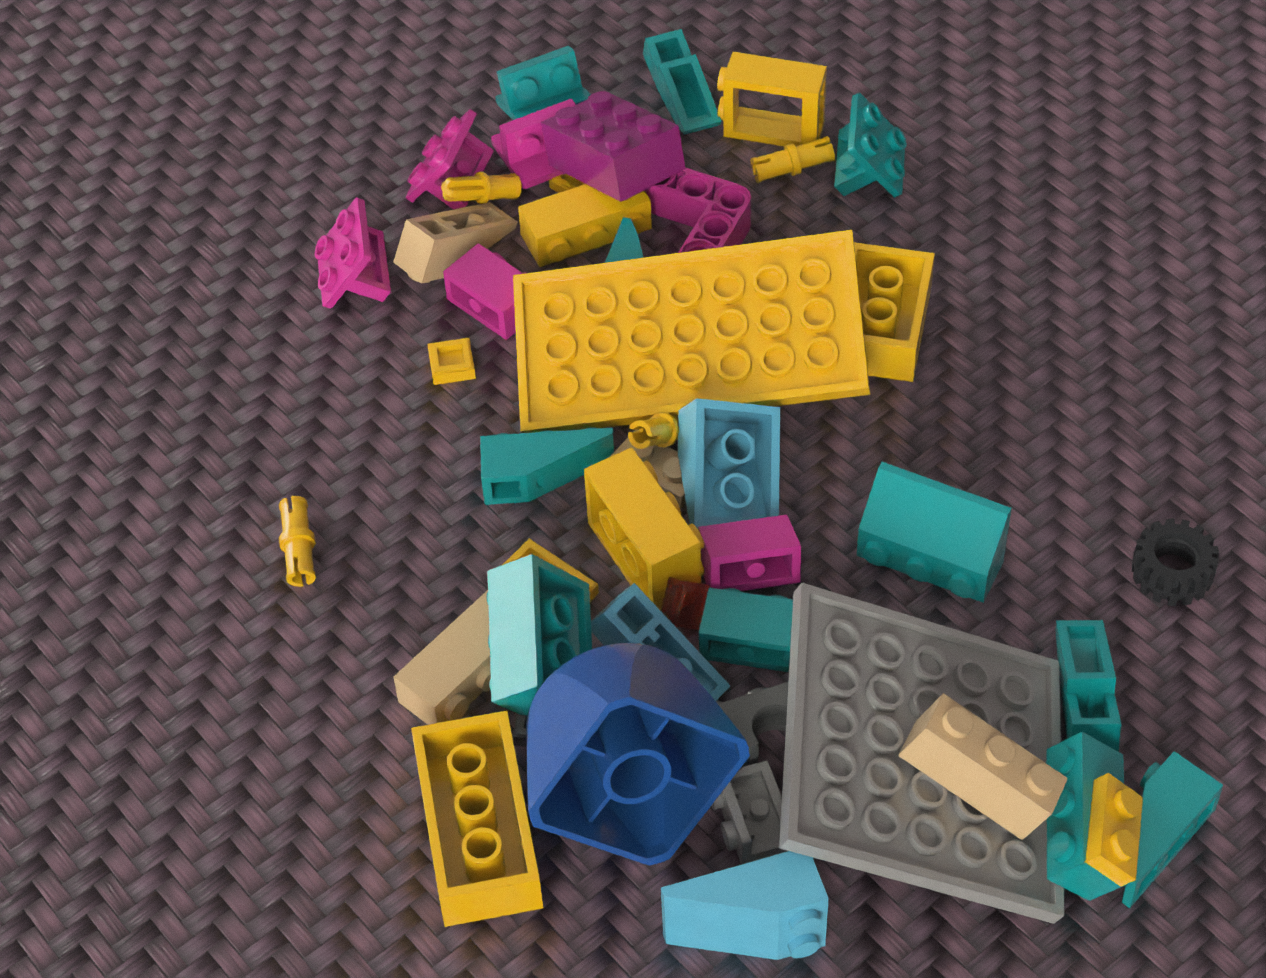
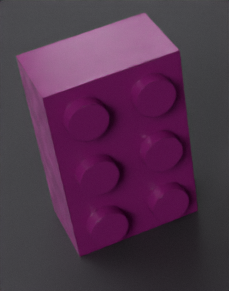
(613, 145)

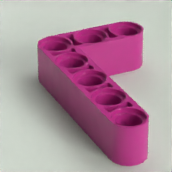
(707, 203)

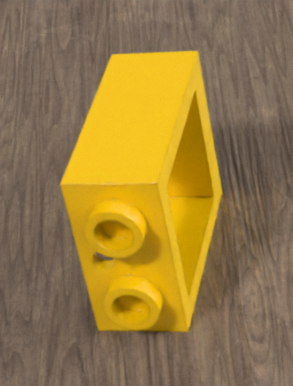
(778, 78)

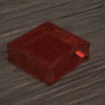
(684, 602)

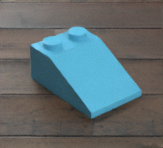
(729, 461)
(751, 909)

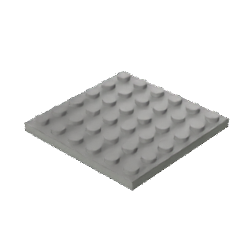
(851, 702)

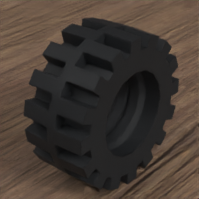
(1180, 541)

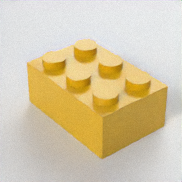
(894, 307)
(641, 524)

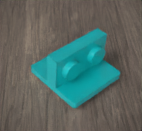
(540, 83)
(869, 150)

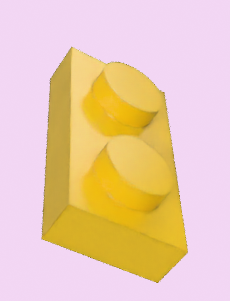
(1114, 829)

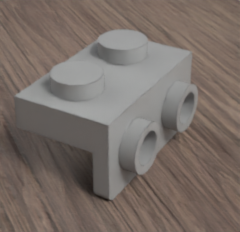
(751, 813)

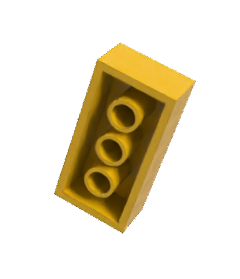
(476, 819)

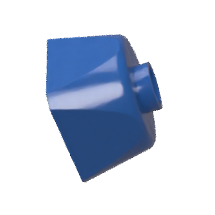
(627, 752)

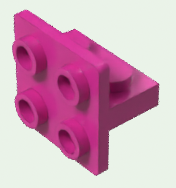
(524, 148)
(451, 155)
(352, 258)

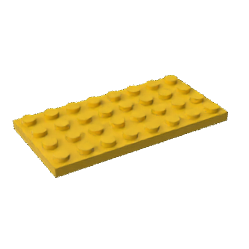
(702, 324)

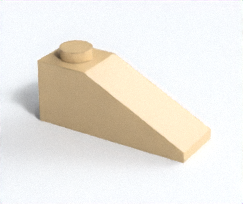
(439, 239)

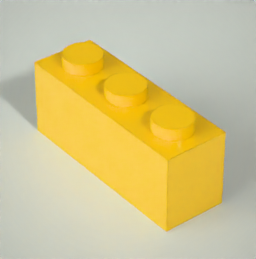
(578, 222)

